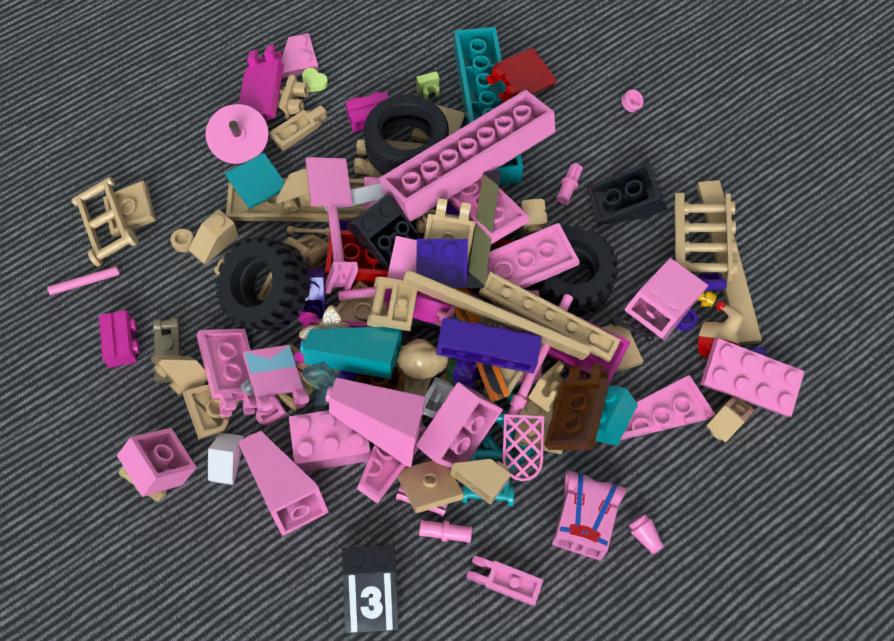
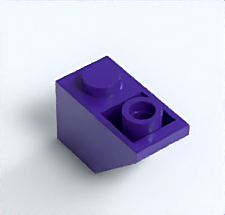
(317, 297)

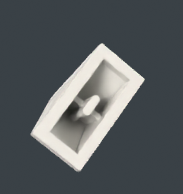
(436, 396)
(224, 458)

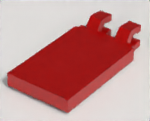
(522, 73)

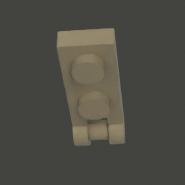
(166, 344)

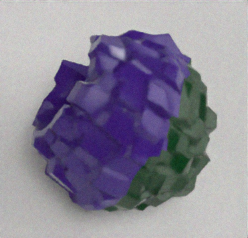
(462, 372)

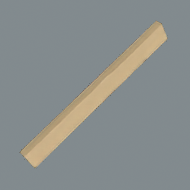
(737, 291)
(495, 314)

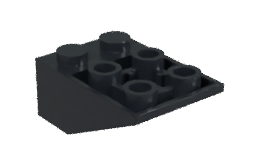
(378, 228)

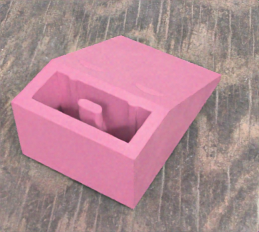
(666, 298)

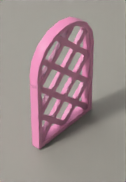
(522, 452)

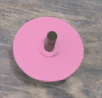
(237, 133)

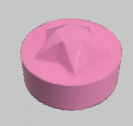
(632, 100)

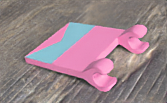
(274, 373)

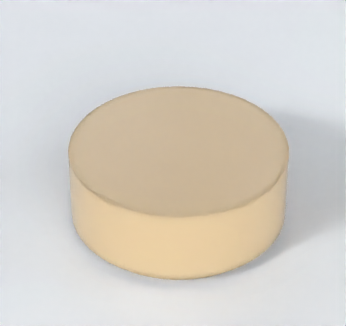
(182, 240)

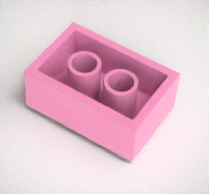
(458, 426)
(325, 442)

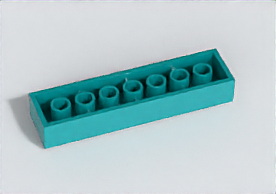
(475, 57)

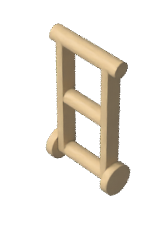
(97, 254)

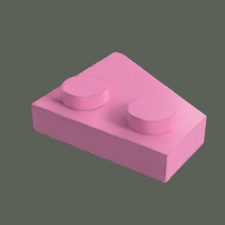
(298, 55)

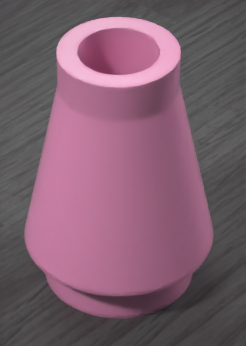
(646, 533)

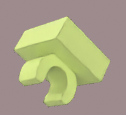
(427, 84)

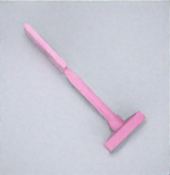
(331, 188)

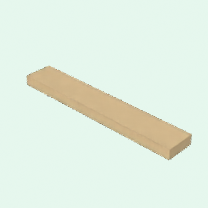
(548, 315)

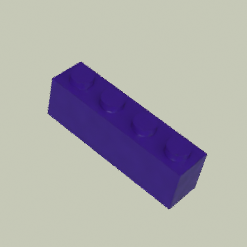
(488, 345)

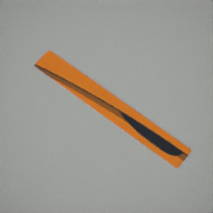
(490, 374)

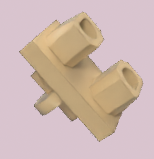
(289, 95)

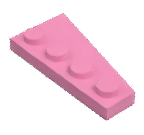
(381, 472)

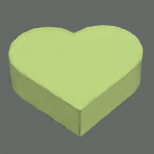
(314, 80)

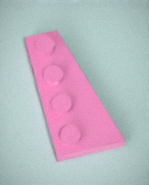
(669, 408)

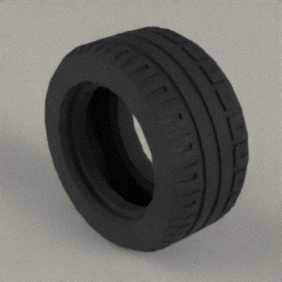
(401, 112)

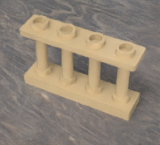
(684, 227)

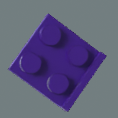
(443, 261)

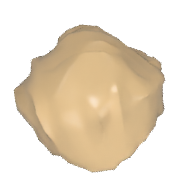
(420, 360)

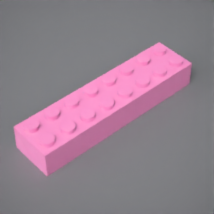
(468, 154)

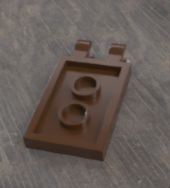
(578, 410)

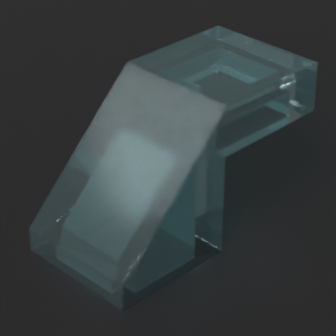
(321, 377)

